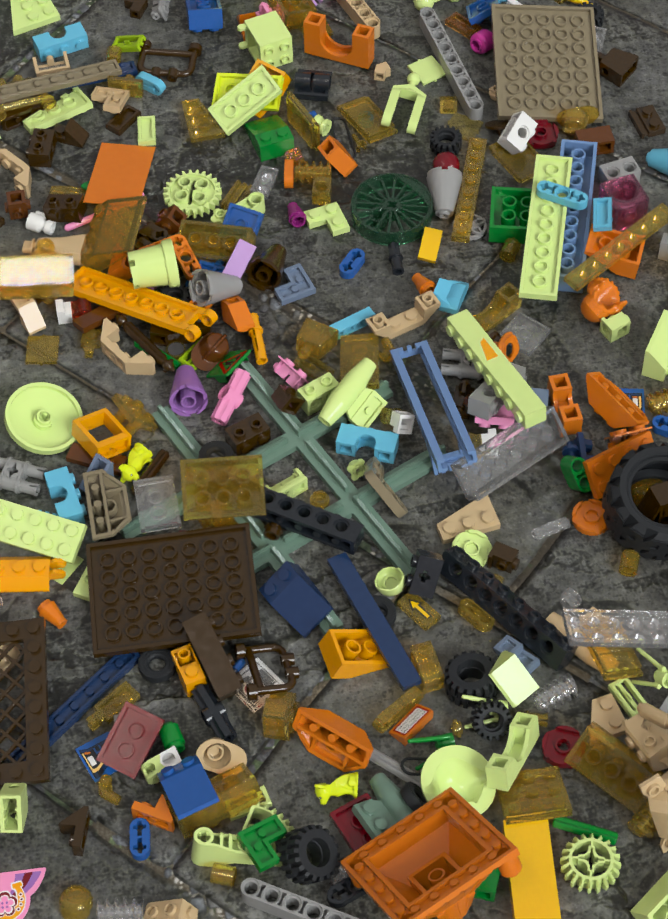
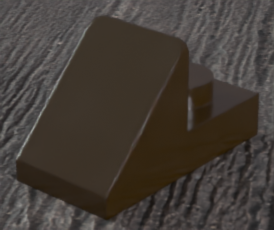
(71, 134)
(77, 826)

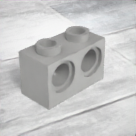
(618, 169)

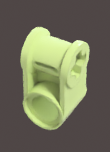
(254, 201)

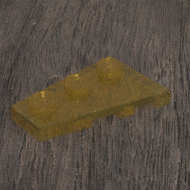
(199, 122)

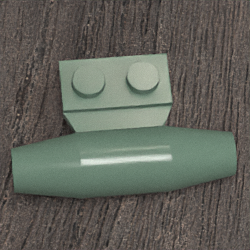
(384, 812)

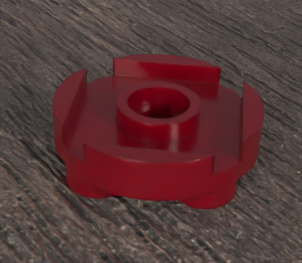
(549, 136)
(555, 738)

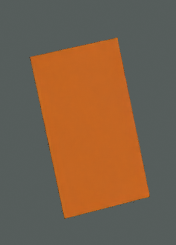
(119, 172)

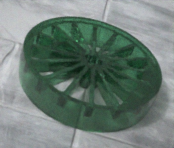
(386, 209)

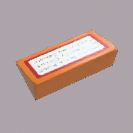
(411, 723)

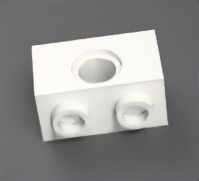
(510, 139)

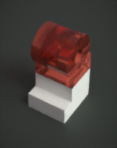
(71, 310)

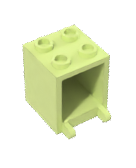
(267, 39)

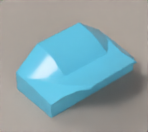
(450, 294)

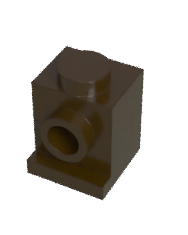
(287, 399)
(503, 558)

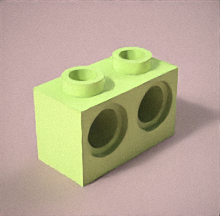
(317, 393)

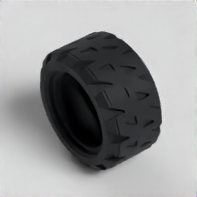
(621, 514)

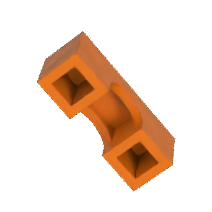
(561, 398)

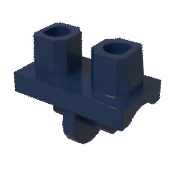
(578, 447)

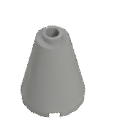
(444, 189)
(212, 286)

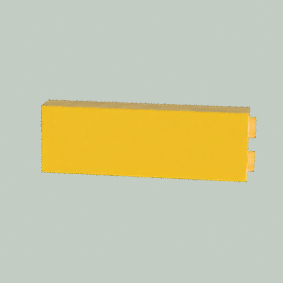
(535, 887)

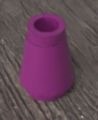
(296, 215)

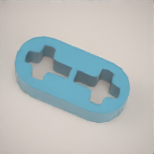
(151, 83)

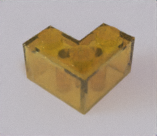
(279, 715)

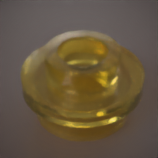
(320, 496)

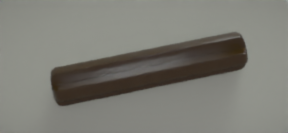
(154, 466)

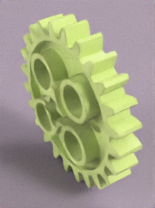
(204, 197)

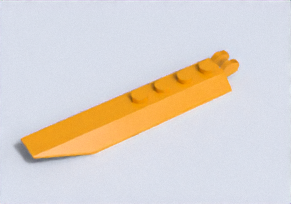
(29, 573)

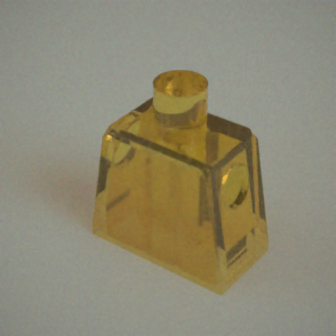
(315, 339)

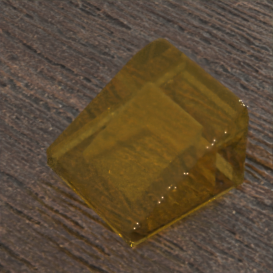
(448, 104)

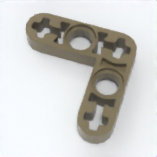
(375, 476)

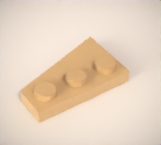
(475, 516)

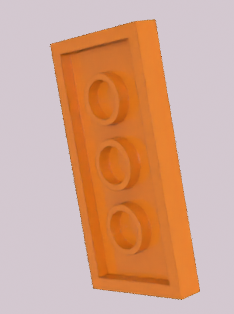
(603, 464)

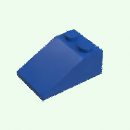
(204, 15)
(187, 787)

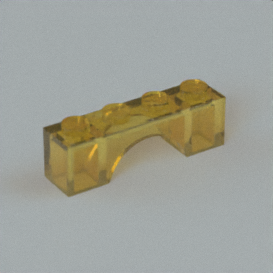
(503, 304)

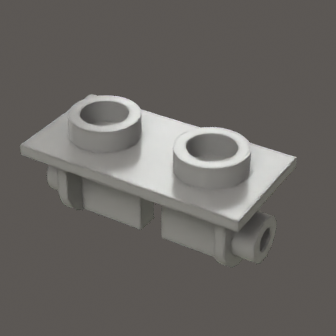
(160, 9)

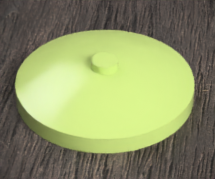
(42, 418)

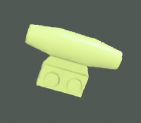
(353, 398)

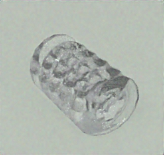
(554, 692)
(120, 911)

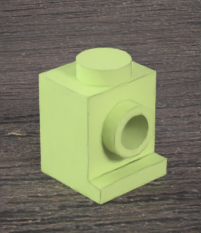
(615, 326)

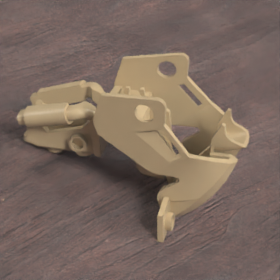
(649, 736)

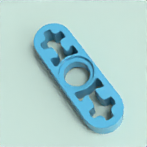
(565, 201)

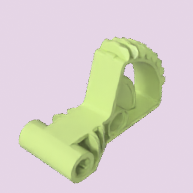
(226, 848)

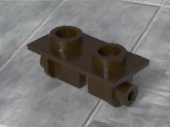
(460, 393)

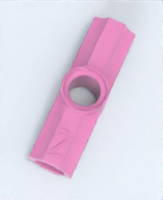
(230, 397)

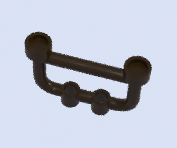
(172, 74)
(286, 659)

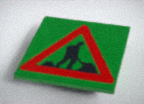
(228, 365)

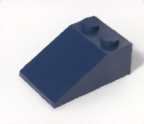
(296, 598)

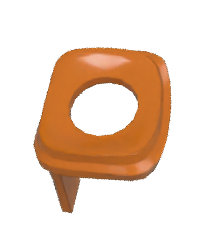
(507, 338)

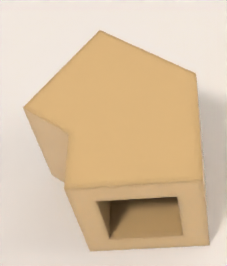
(382, 71)

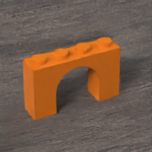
(319, 43)

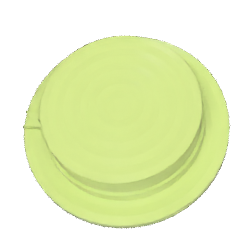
(460, 769)

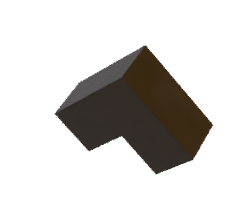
(136, 7)

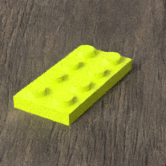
(227, 81)

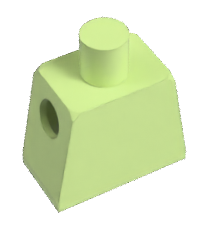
(13, 800)

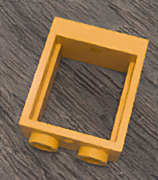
(108, 447)

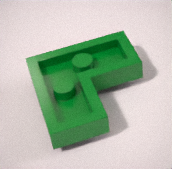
(257, 842)

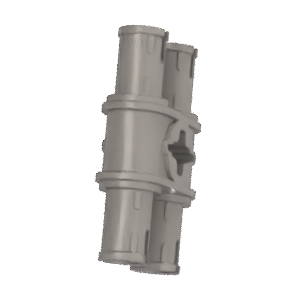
(462, 370)
(15, 473)

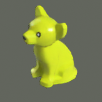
(136, 460)
(340, 786)

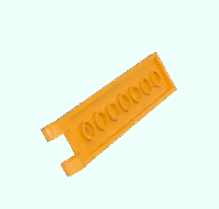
(142, 303)

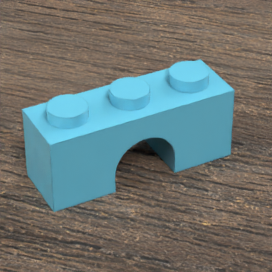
(74, 40)
(353, 437)
(61, 484)

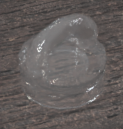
(571, 597)

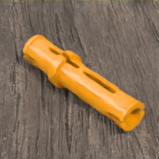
(257, 341)

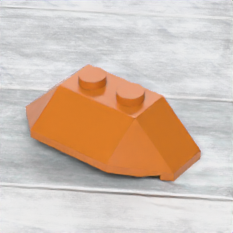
(612, 402)
(333, 739)

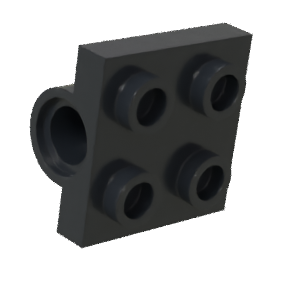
(312, 84)

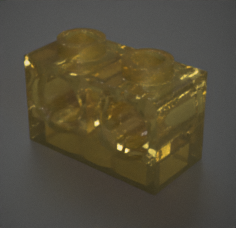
(428, 666)

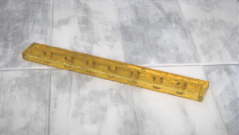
(617, 248)

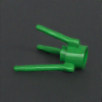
(440, 741)

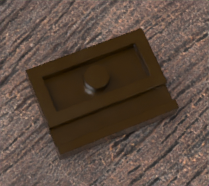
(647, 121)

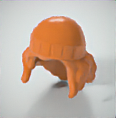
(601, 300)

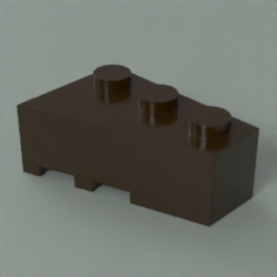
(655, 503)

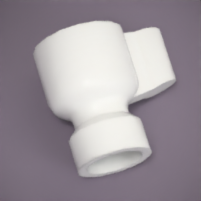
(37, 223)

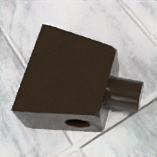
(617, 65)

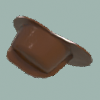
(209, 351)

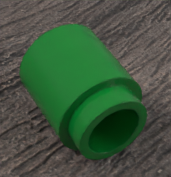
(172, 736)

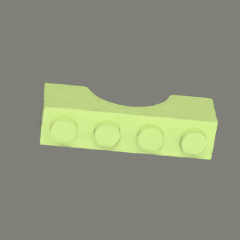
(504, 768)

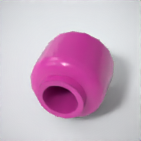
(481, 41)

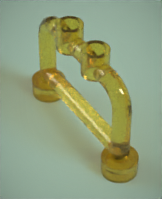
(47, 101)

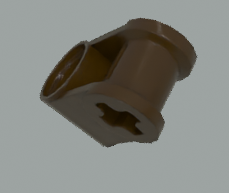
(152, 232)

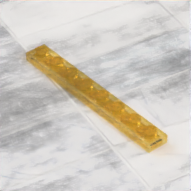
(469, 190)

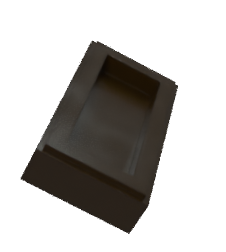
(123, 120)

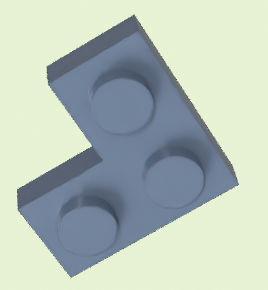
(298, 286)

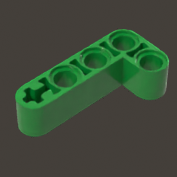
(575, 474)

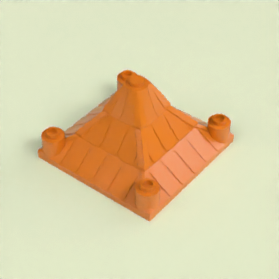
(432, 860)

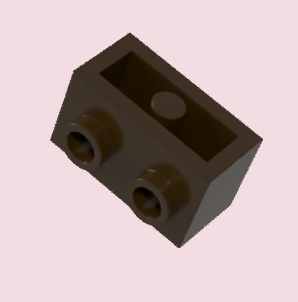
(41, 147)
(65, 208)
(247, 434)

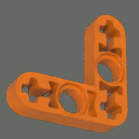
(183, 249)

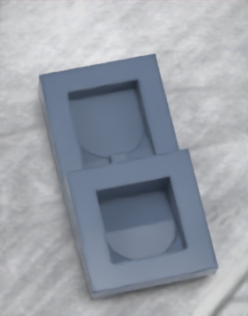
(511, 645)

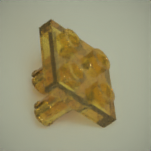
(134, 412)

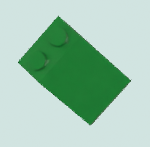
(270, 137)

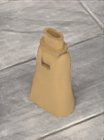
(63, 245)

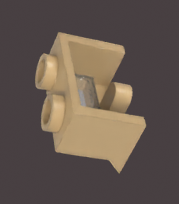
(51, 66)

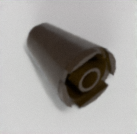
(267, 268)

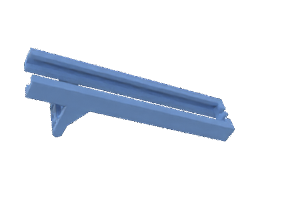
(439, 462)

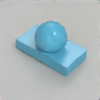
(602, 214)

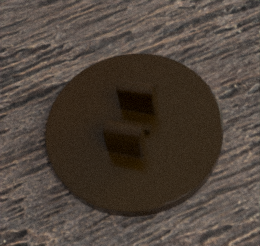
(497, 125)

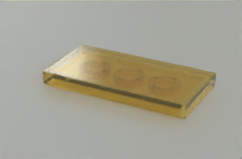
(354, 349)

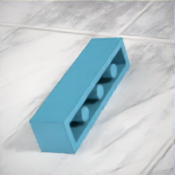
(353, 322)

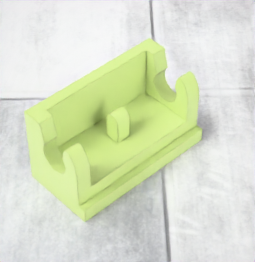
(292, 485)

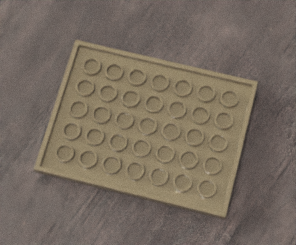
(545, 60)

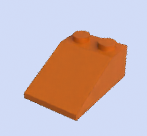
(627, 265)

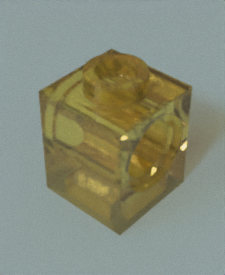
(321, 190)

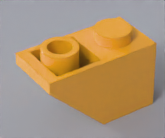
(188, 668)

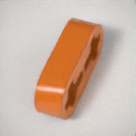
(289, 173)

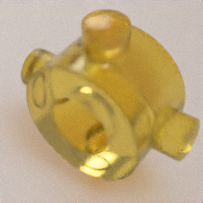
(456, 728)

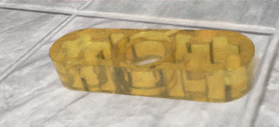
(398, 709)

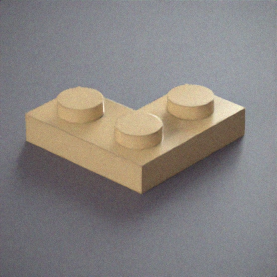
(113, 98)

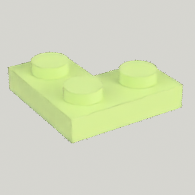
(330, 215)

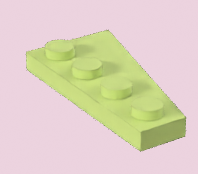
(66, 108)

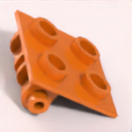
(620, 435)

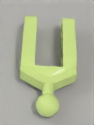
(409, 92)

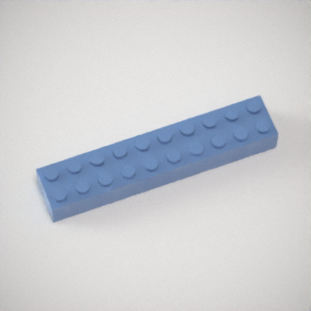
(577, 221)

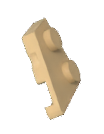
(608, 714)

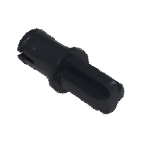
(395, 258)

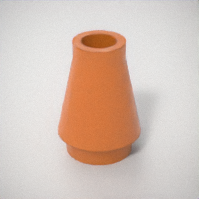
(422, 283)
(51, 613)

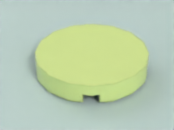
(475, 545)

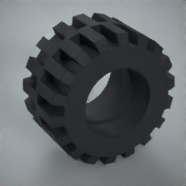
(468, 666)
(295, 858)

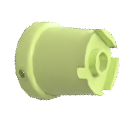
(154, 266)

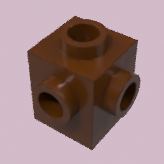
(17, 204)
(170, 219)

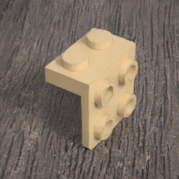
(170, 910)

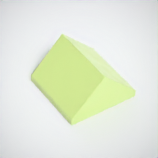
(512, 678)

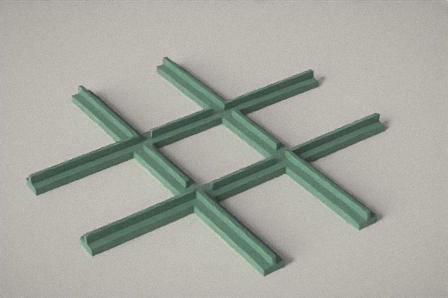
(302, 438)

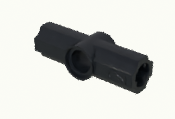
(213, 713)

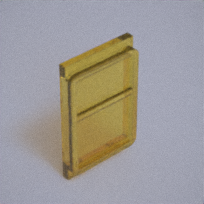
(366, 119)
(302, 121)
(519, 165)
(616, 662)

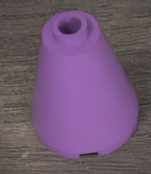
(187, 392)

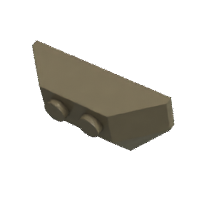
(106, 504)

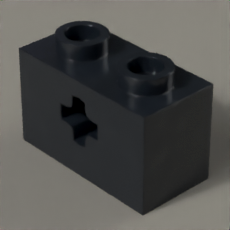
(425, 584)

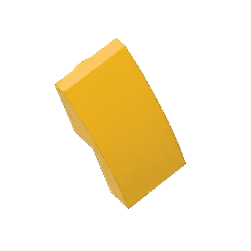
(430, 245)

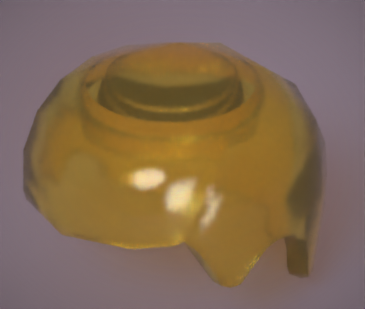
(75, 902)

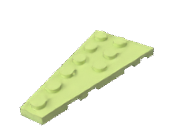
(32, 14)

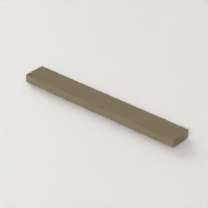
(59, 80)

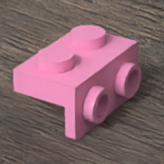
(503, 419)

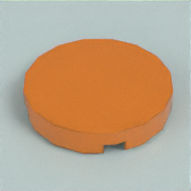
(588, 517)

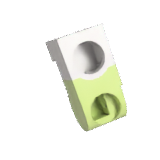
(154, 765)

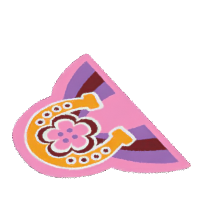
(16, 891)

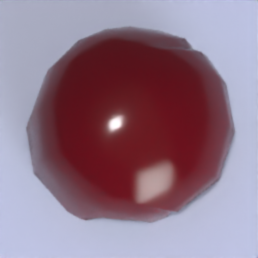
(446, 159)

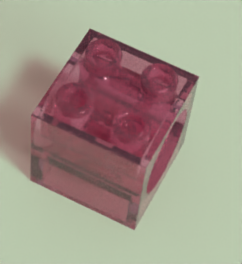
(628, 201)

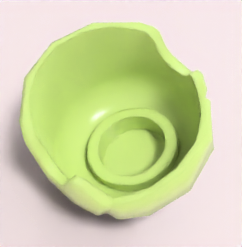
(390, 581)

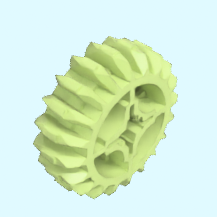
(573, 863)

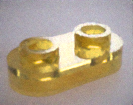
(475, 615)

